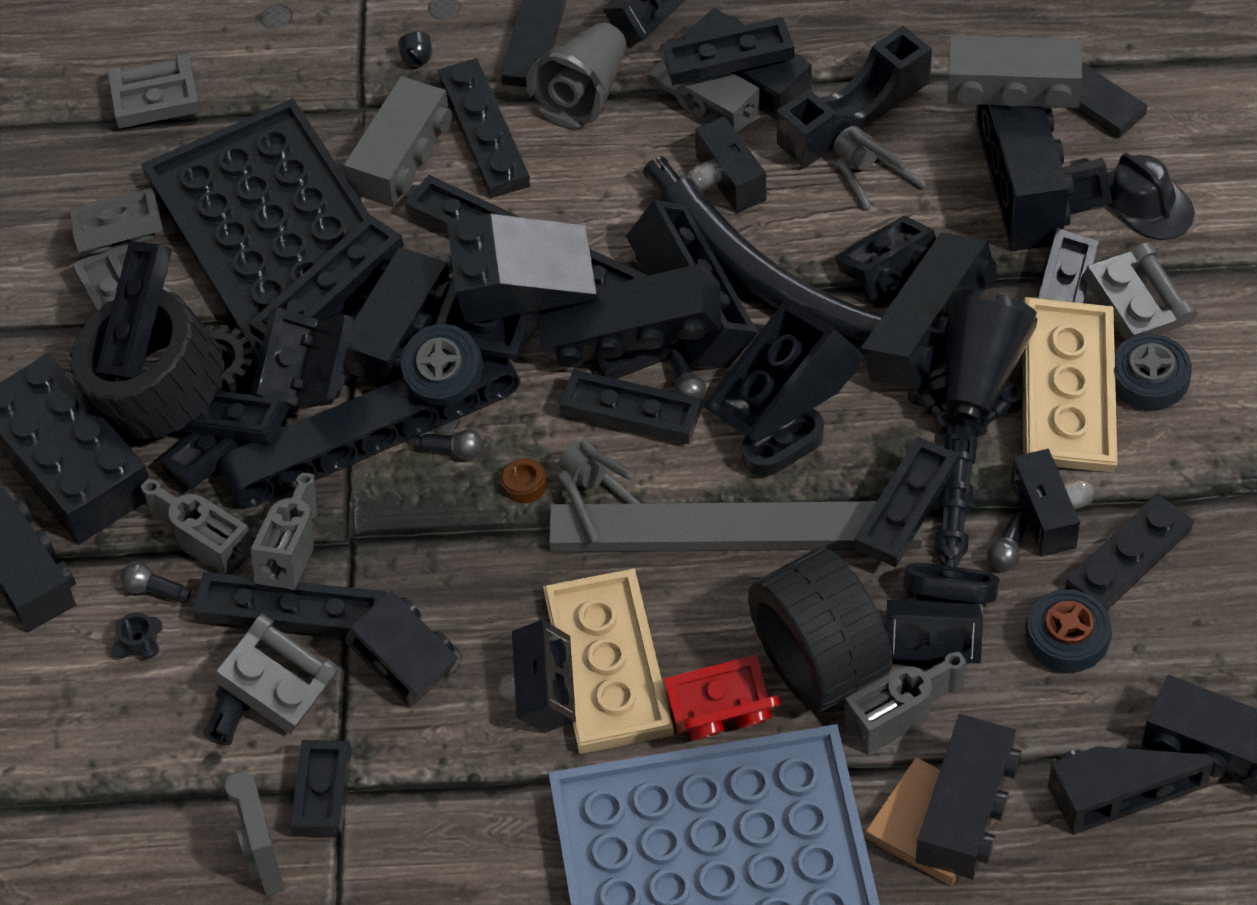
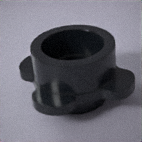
(135, 625)

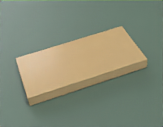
(1071, 385)
(612, 661)

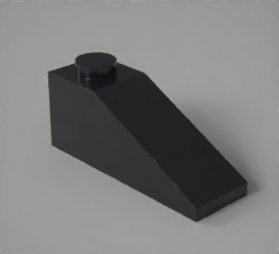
(1118, 782)

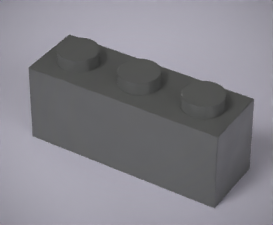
(1014, 71)
(398, 141)

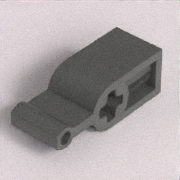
(712, 96)
(201, 528)
(286, 537)
(900, 701)

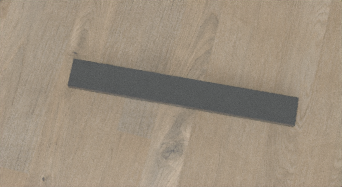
(712, 526)

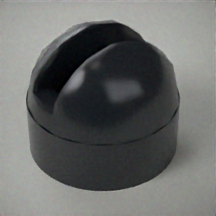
(415, 48)

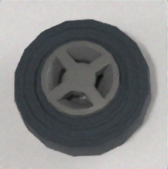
(436, 348)
(1167, 368)

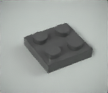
(116, 220)

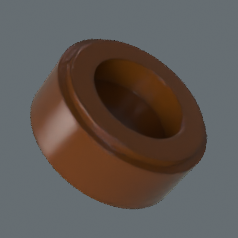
(524, 480)

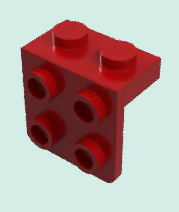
(718, 695)

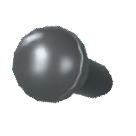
(686, 381)
(464, 444)
(1004, 552)
(140, 579)

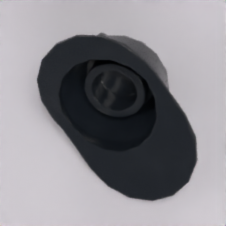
(1149, 198)

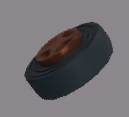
(1062, 614)

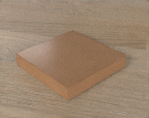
(903, 814)

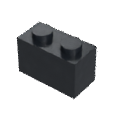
(402, 647)

